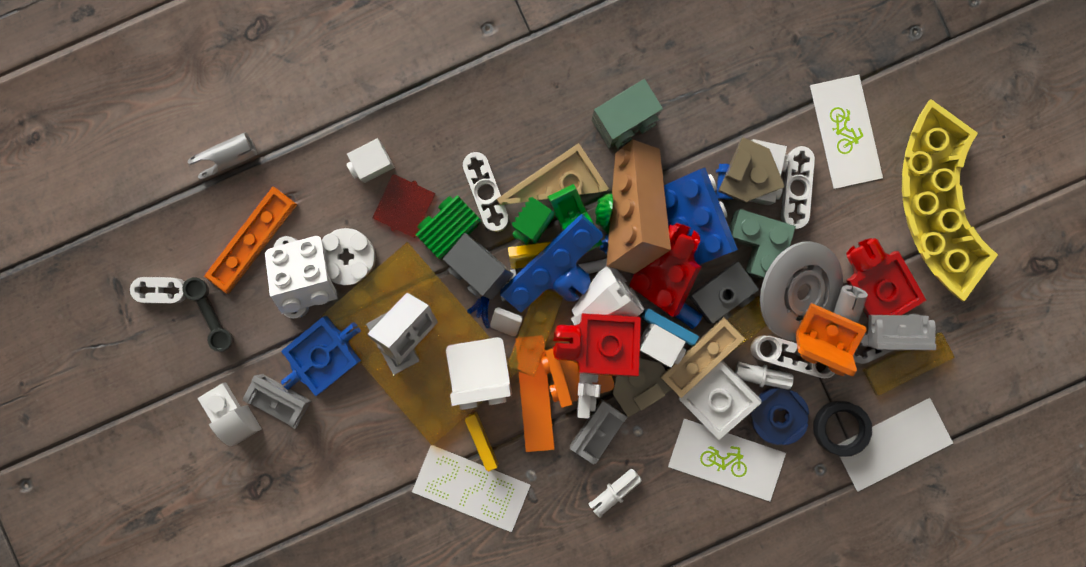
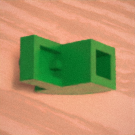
(568, 207)

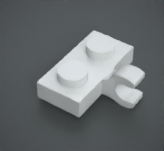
(587, 394)

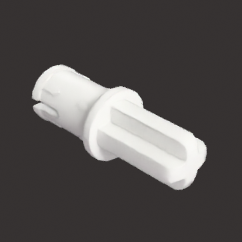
(764, 376)
(615, 492)

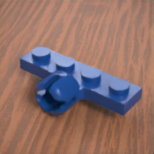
(555, 267)

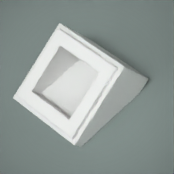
(506, 321)

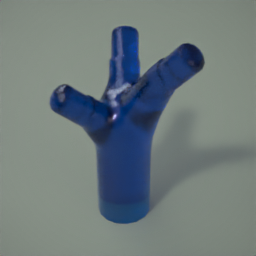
(482, 310)

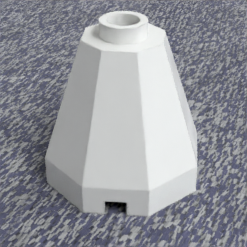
(608, 296)

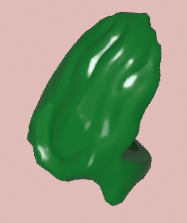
(603, 212)

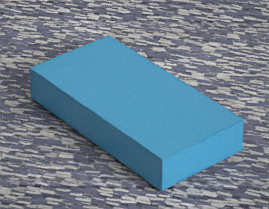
(653, 318)

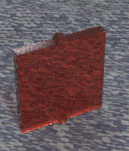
(403, 205)

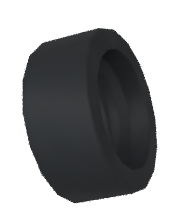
(865, 428)

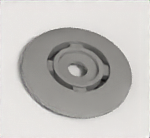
(782, 280)

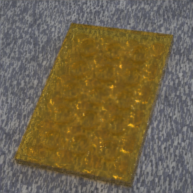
(425, 386)

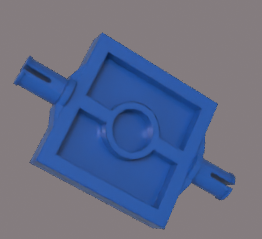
(320, 355)

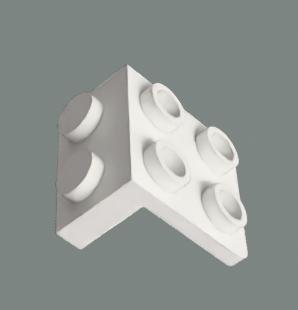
(299, 275)
(478, 373)

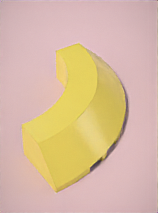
(936, 202)

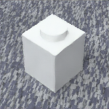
(369, 161)

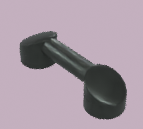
(198, 290)

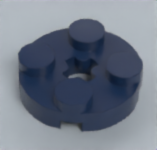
(796, 416)

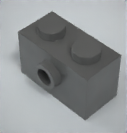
(478, 267)
(724, 293)

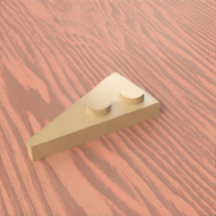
(567, 169)

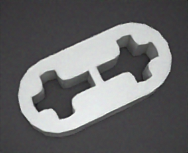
(159, 284)

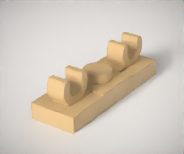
(703, 357)

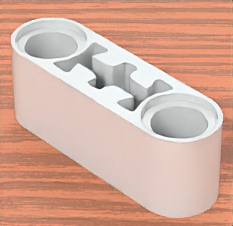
(780, 345)

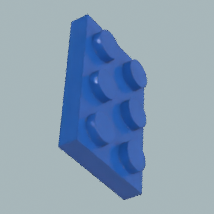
(695, 204)

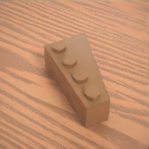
(639, 209)

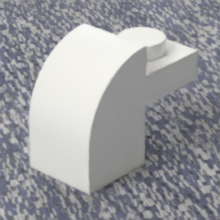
(228, 418)

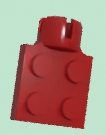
(672, 275)
(884, 279)
(601, 344)

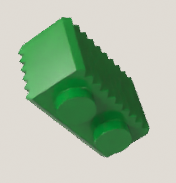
(532, 221)
(447, 226)

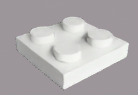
(720, 400)

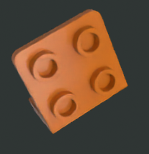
(829, 340)
(567, 378)

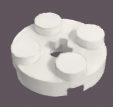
(357, 244)

